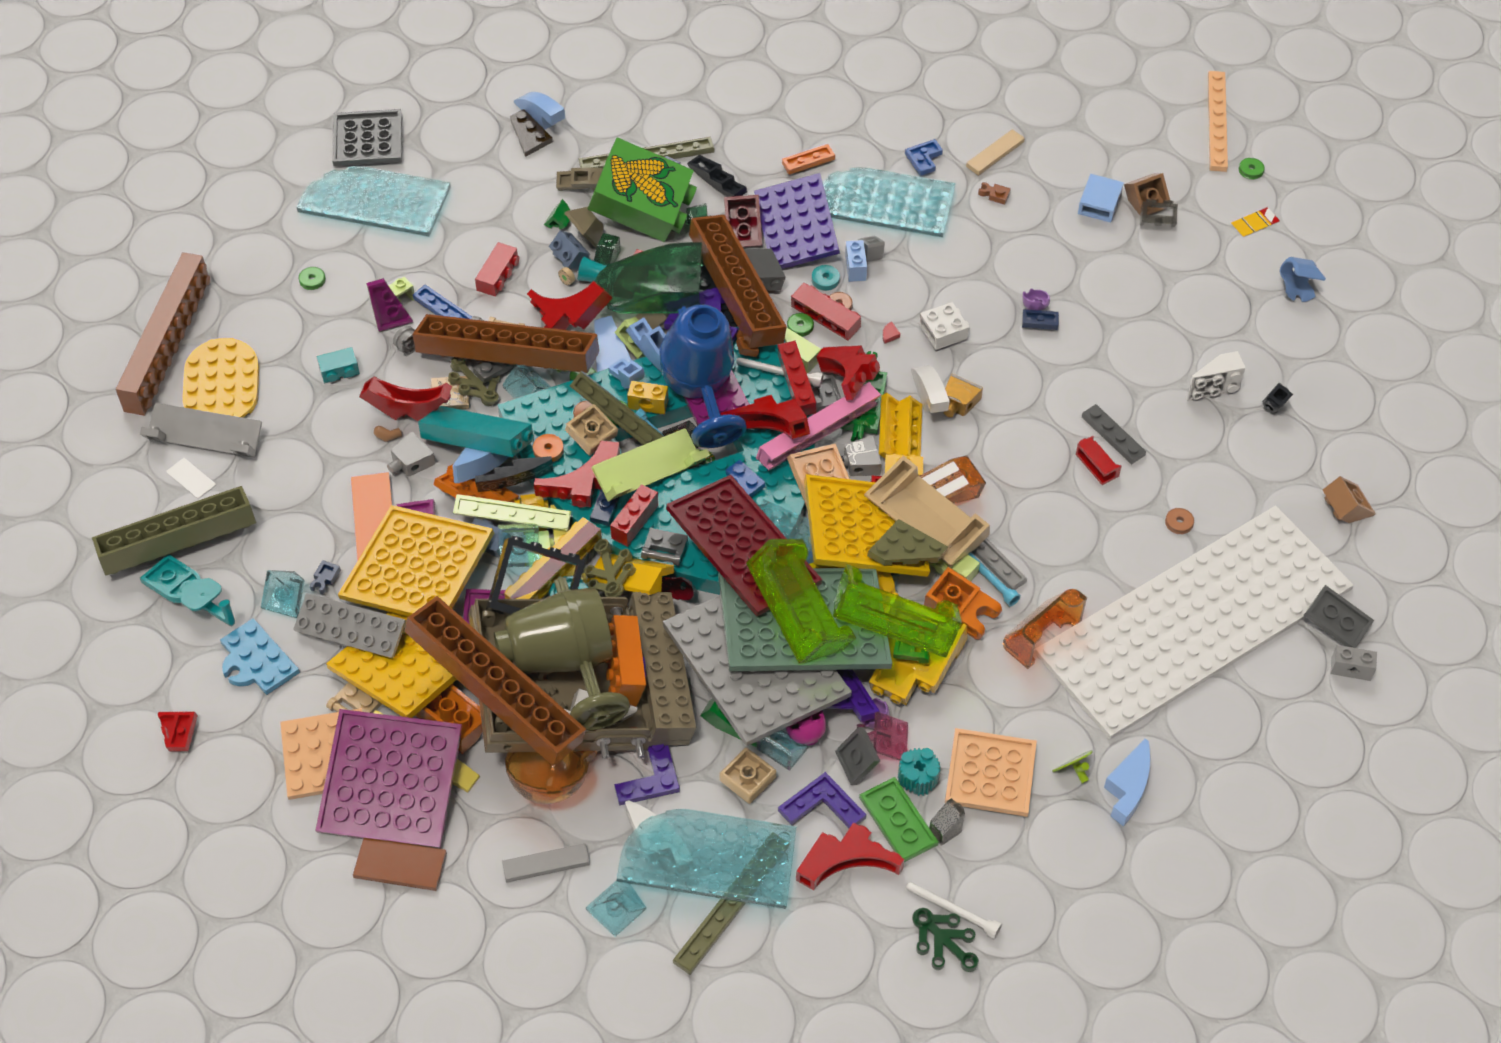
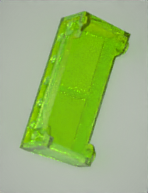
(797, 601)
(896, 616)

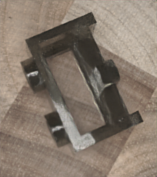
(1158, 220)

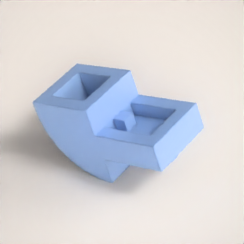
(626, 372)

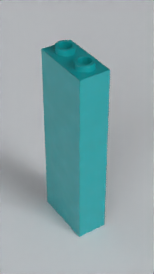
(476, 431)

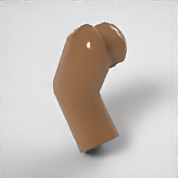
(385, 434)

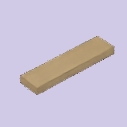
(995, 152)

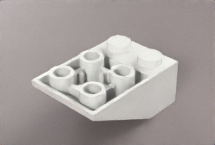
(1217, 377)

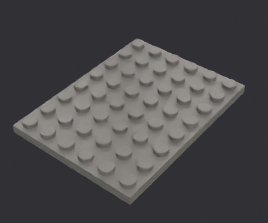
(750, 700)

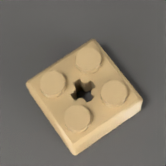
(591, 419)
(745, 764)

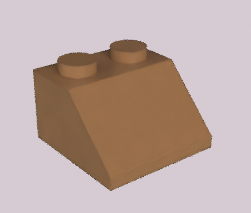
(1145, 188)
(1347, 500)

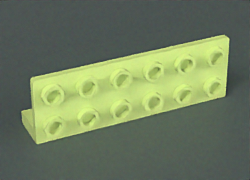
(647, 464)

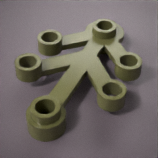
(488, 396)
(614, 587)

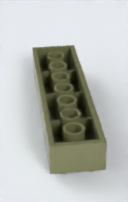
(173, 530)

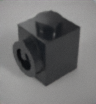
(1277, 398)

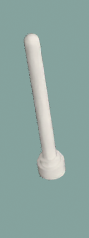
(814, 378)
(992, 928)

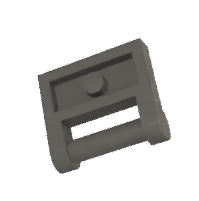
(828, 392)
(665, 542)

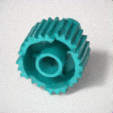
(919, 771)

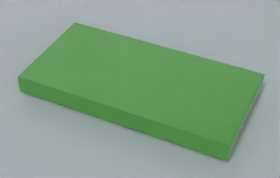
(898, 819)

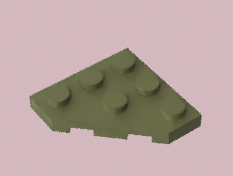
(906, 545)

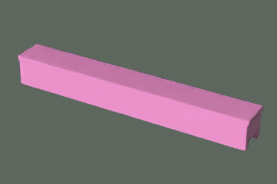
(820, 425)

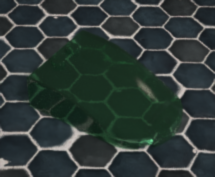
(655, 279)

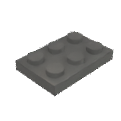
(1338, 617)

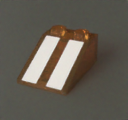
(956, 479)

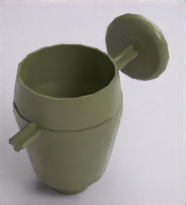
(566, 636)

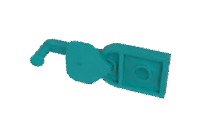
(183, 585)

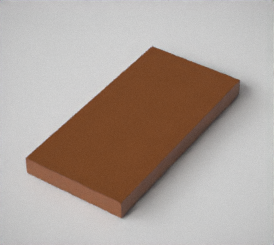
(399, 864)

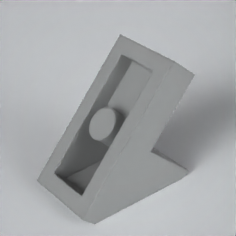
(873, 248)

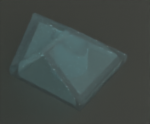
(283, 592)
(616, 907)

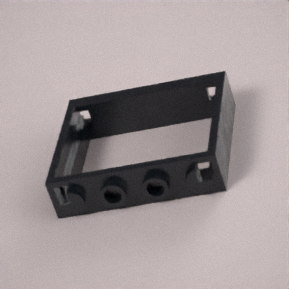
(534, 547)

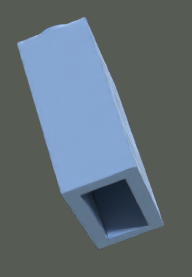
(1100, 198)

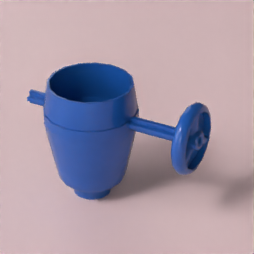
(696, 364)

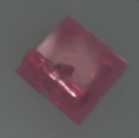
(889, 735)

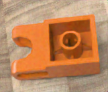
(969, 598)

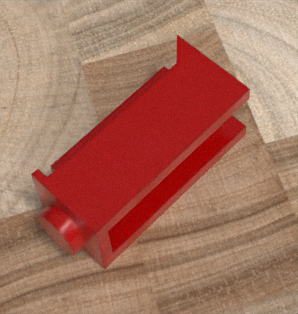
(1097, 460)

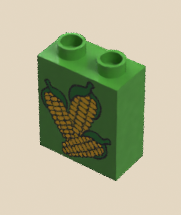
(643, 190)

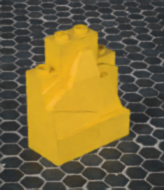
(905, 675)

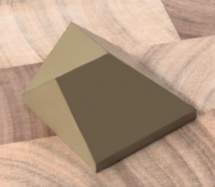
(587, 224)

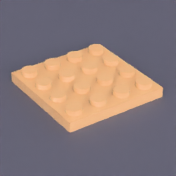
(307, 753)
(991, 772)

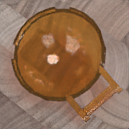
(545, 783)

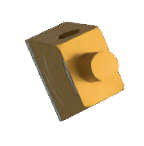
(962, 395)

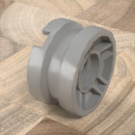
(404, 340)

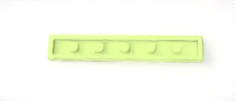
(512, 512)

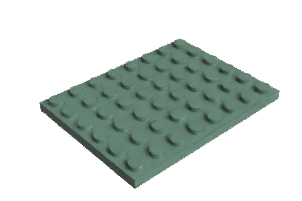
(760, 645)

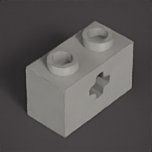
(1353, 662)

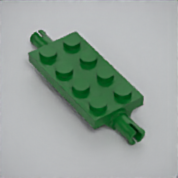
(869, 420)

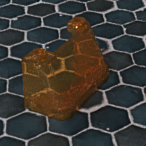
(1060, 609)

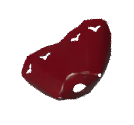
(675, 588)

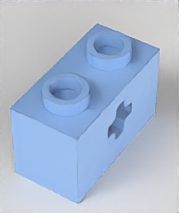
(856, 260)

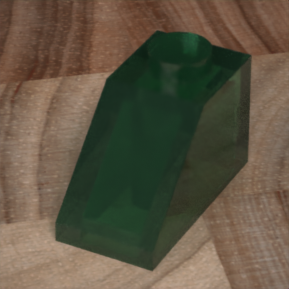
(607, 249)

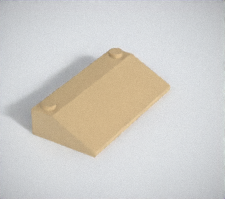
(917, 503)

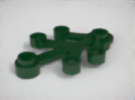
(942, 937)

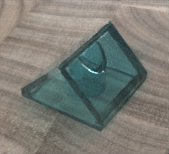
(524, 381)
(781, 749)

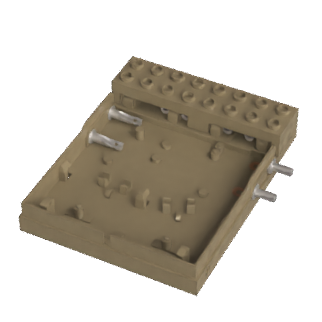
(664, 707)

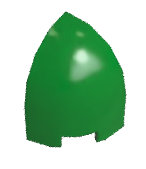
(557, 217)

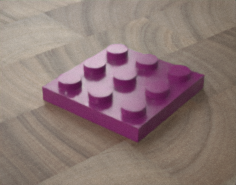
(727, 398)

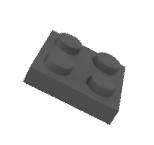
(857, 756)

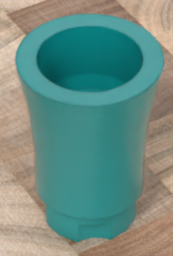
(589, 270)

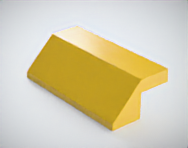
(900, 426)
(646, 578)

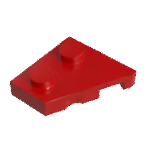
(177, 729)

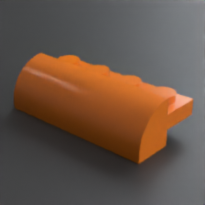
(468, 488)

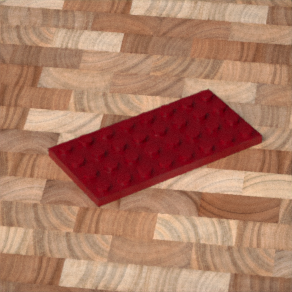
(729, 532)

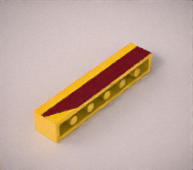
(541, 576)

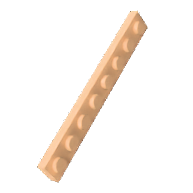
(1217, 121)

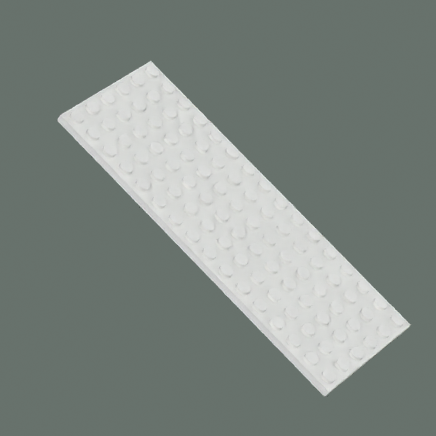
(1190, 621)

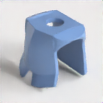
(1297, 280)

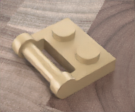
(354, 698)

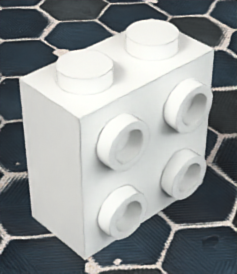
(944, 325)

